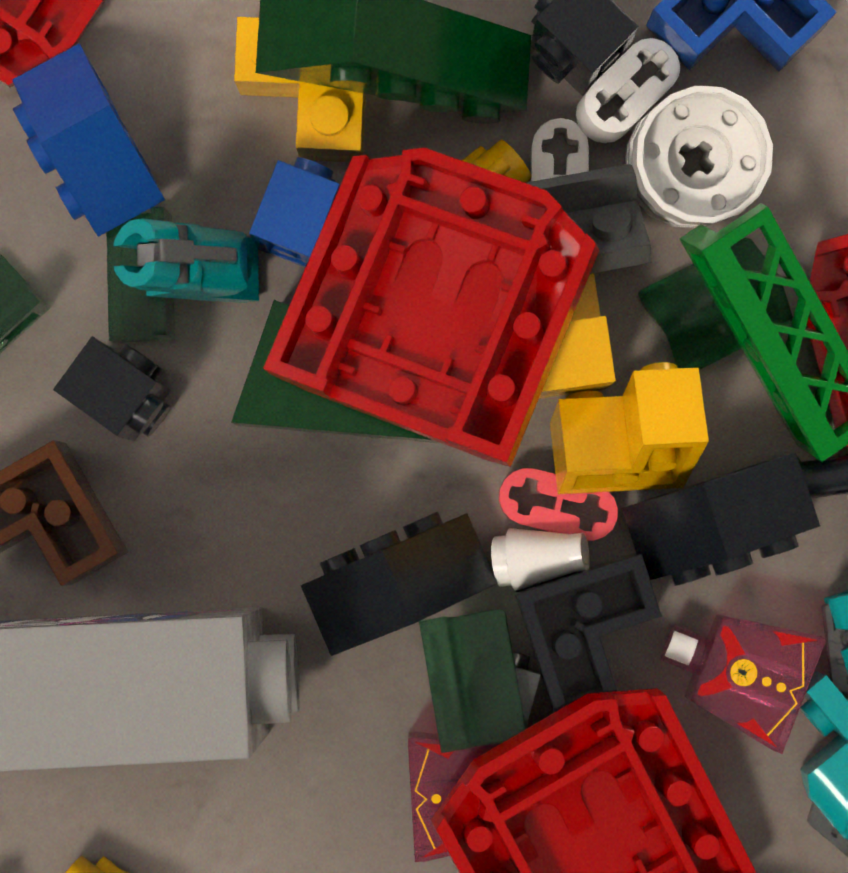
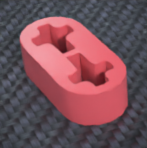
(552, 519)

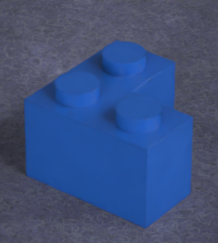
(772, 26)
(83, 138)
(294, 210)

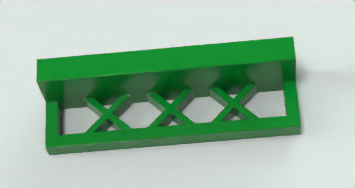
(759, 335)

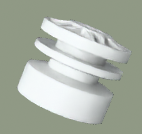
(734, 156)

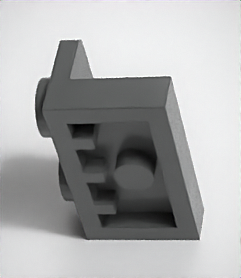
(607, 210)

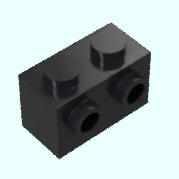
(579, 39)
(116, 389)

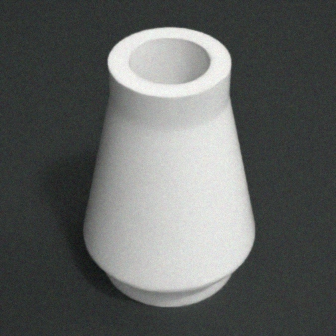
(534, 557)

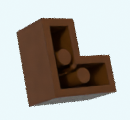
(56, 505)

